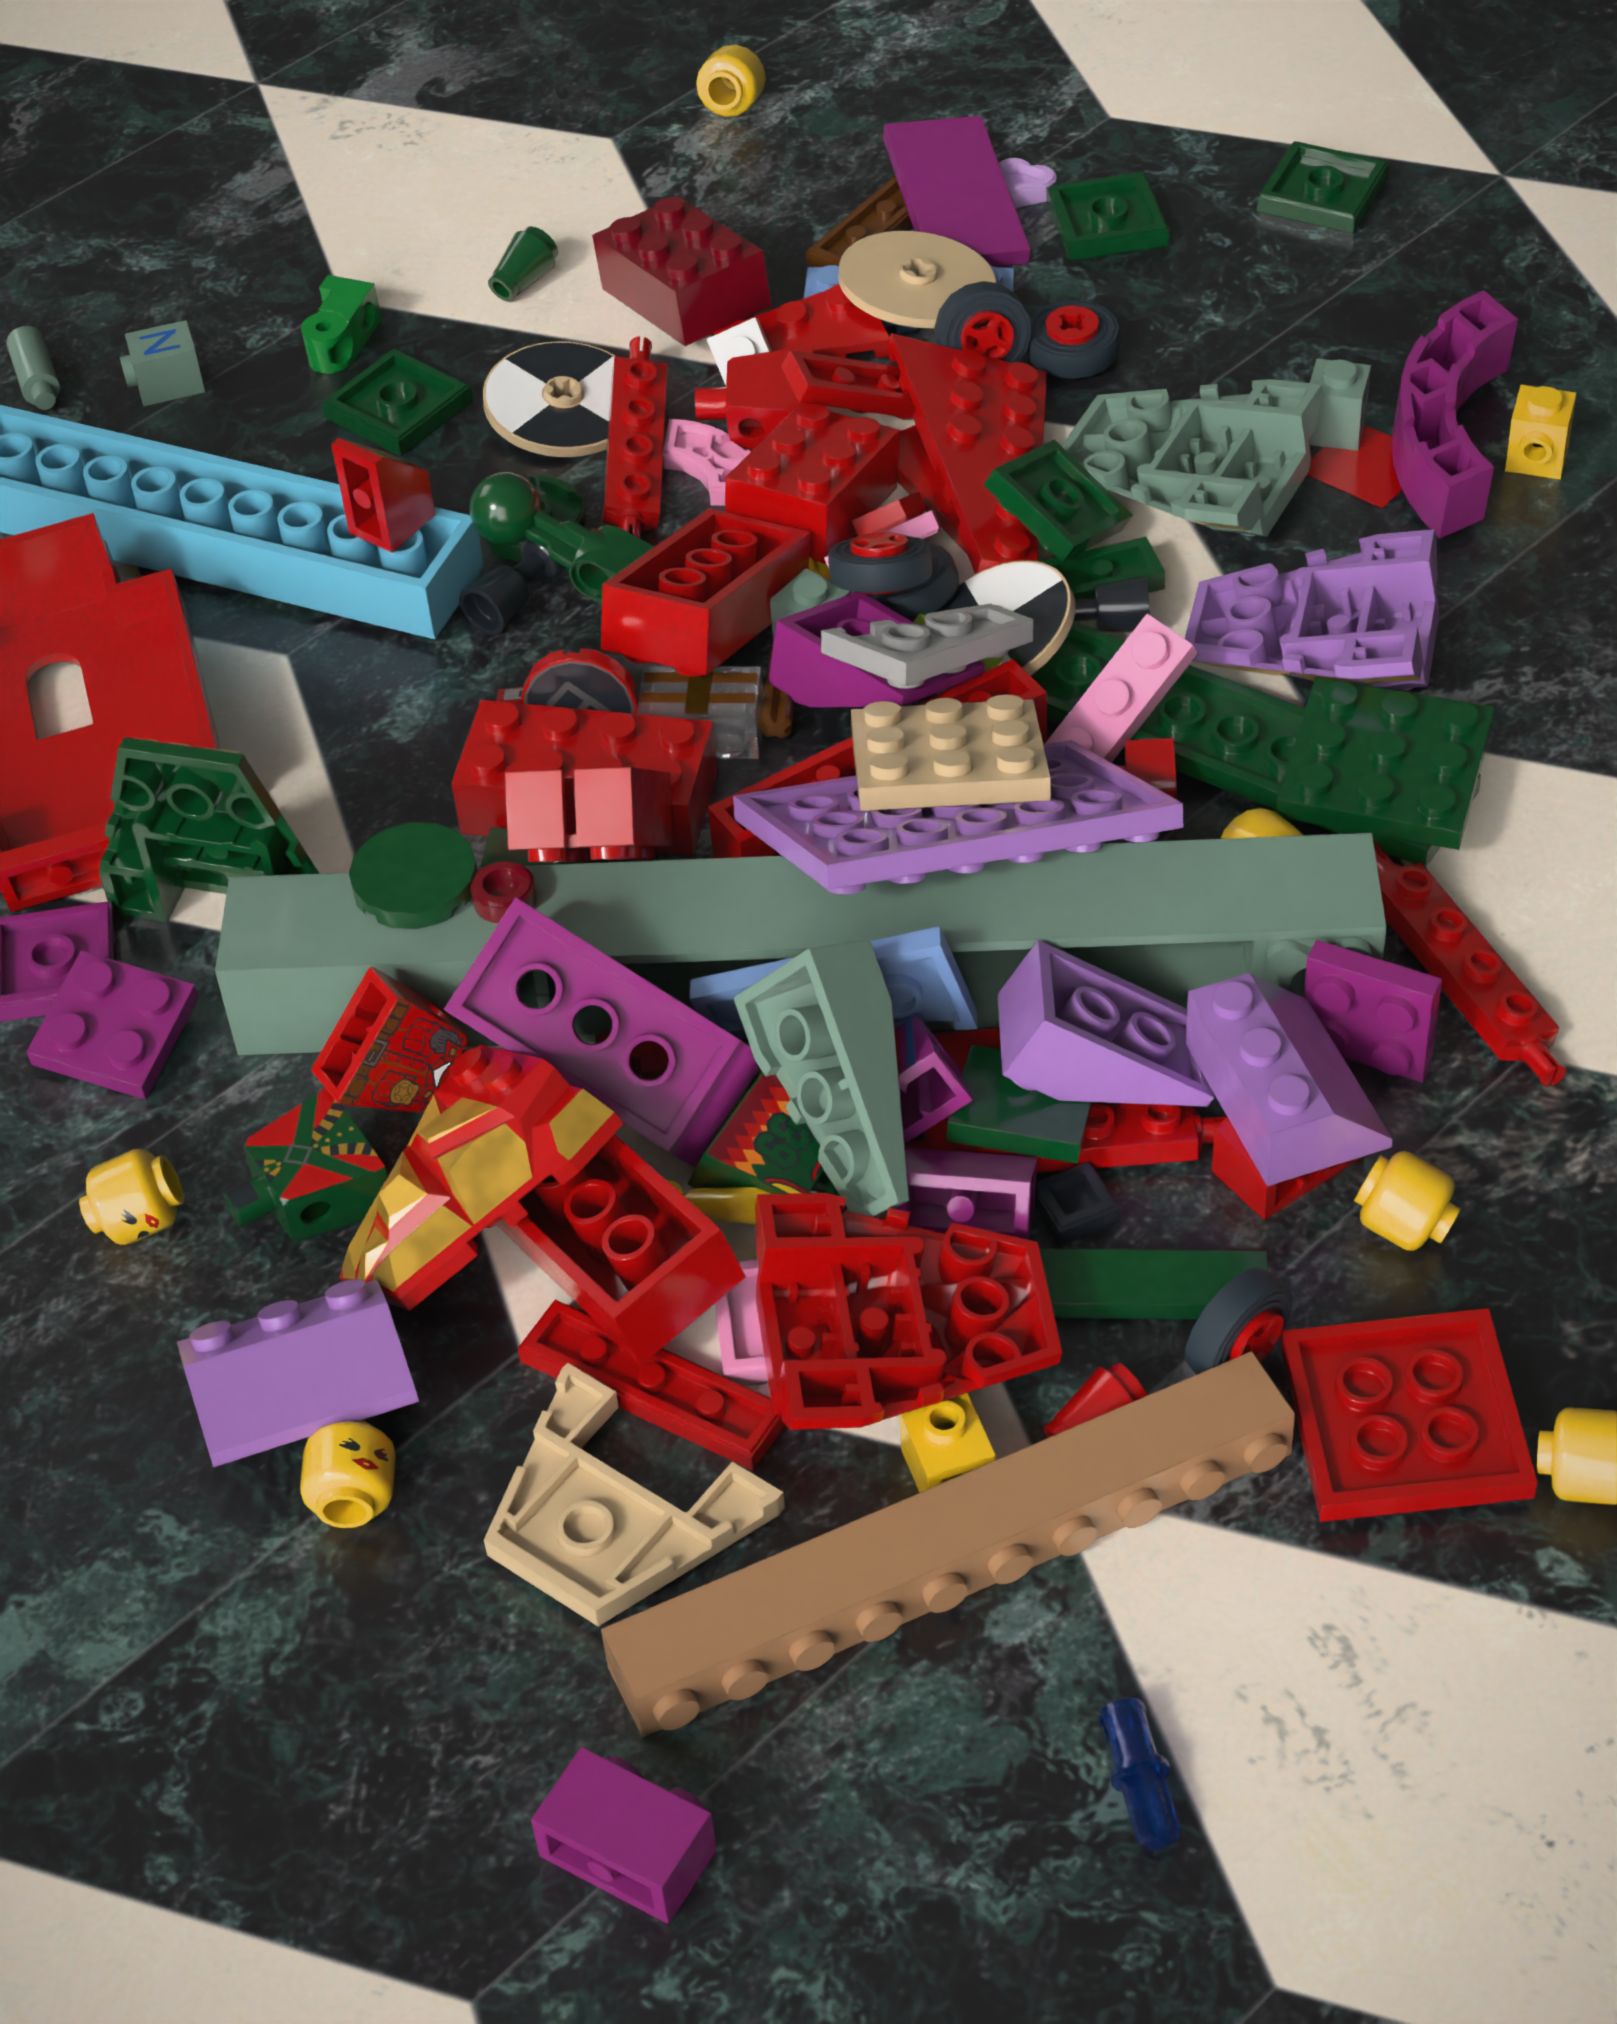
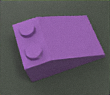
(1094, 1036)

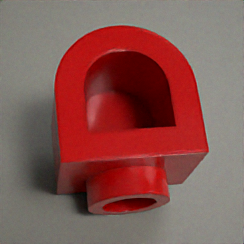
(1153, 763)

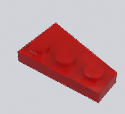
(826, 323)

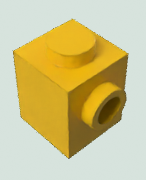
(1540, 431)
(943, 1441)

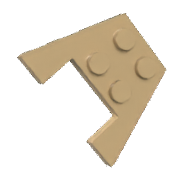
(598, 1534)

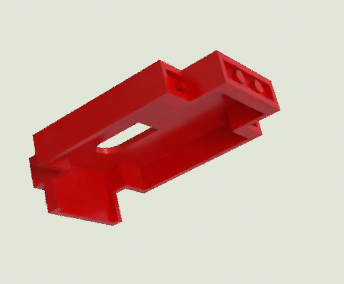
(140, 682)

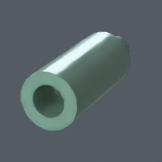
(33, 366)

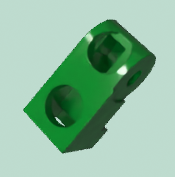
(341, 325)

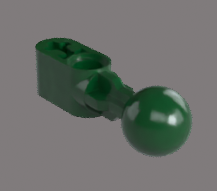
(509, 510)

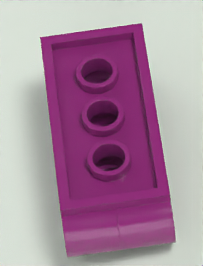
(675, 1110)

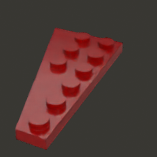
(972, 420)

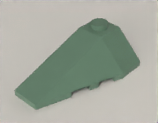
(831, 1043)

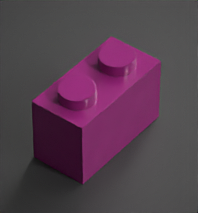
(970, 1190)
(625, 1833)

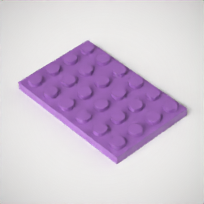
(845, 848)

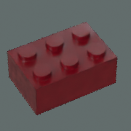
(681, 270)

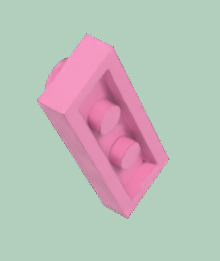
(1127, 690)

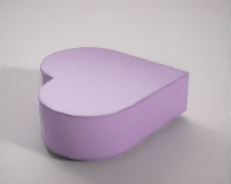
(1026, 181)

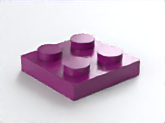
(1374, 1009)
(113, 1025)

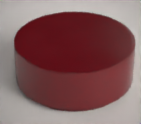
(497, 886)

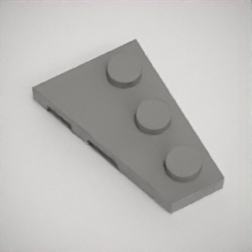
(945, 644)

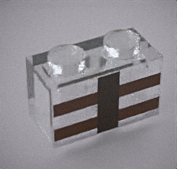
(726, 696)

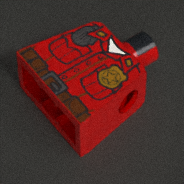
(389, 1047)

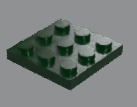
(1386, 763)

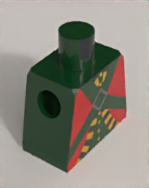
(308, 1171)

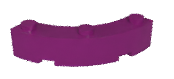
(1431, 454)

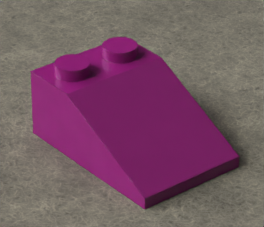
(827, 682)

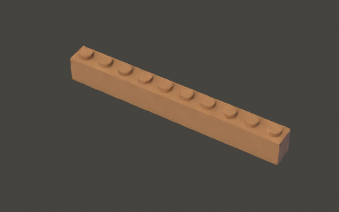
(946, 1544)

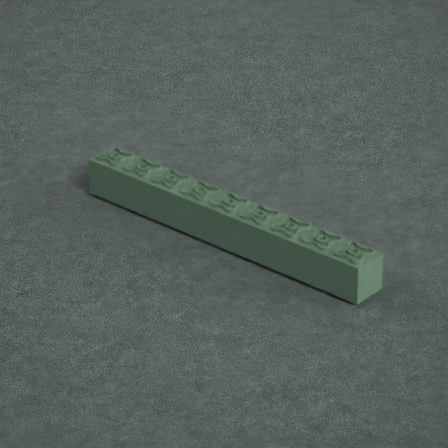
(1140, 910)

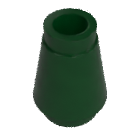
(523, 263)

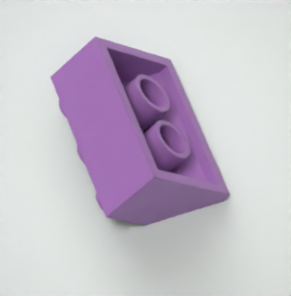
(1280, 1078)
(296, 1370)

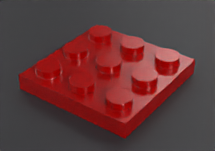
(1406, 1415)

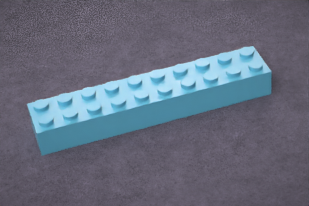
(230, 523)

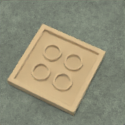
(949, 754)

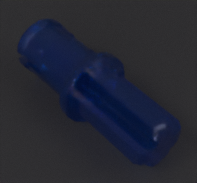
(1140, 1773)

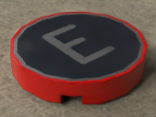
(581, 682)

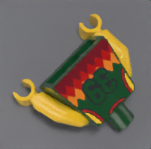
(754, 1155)

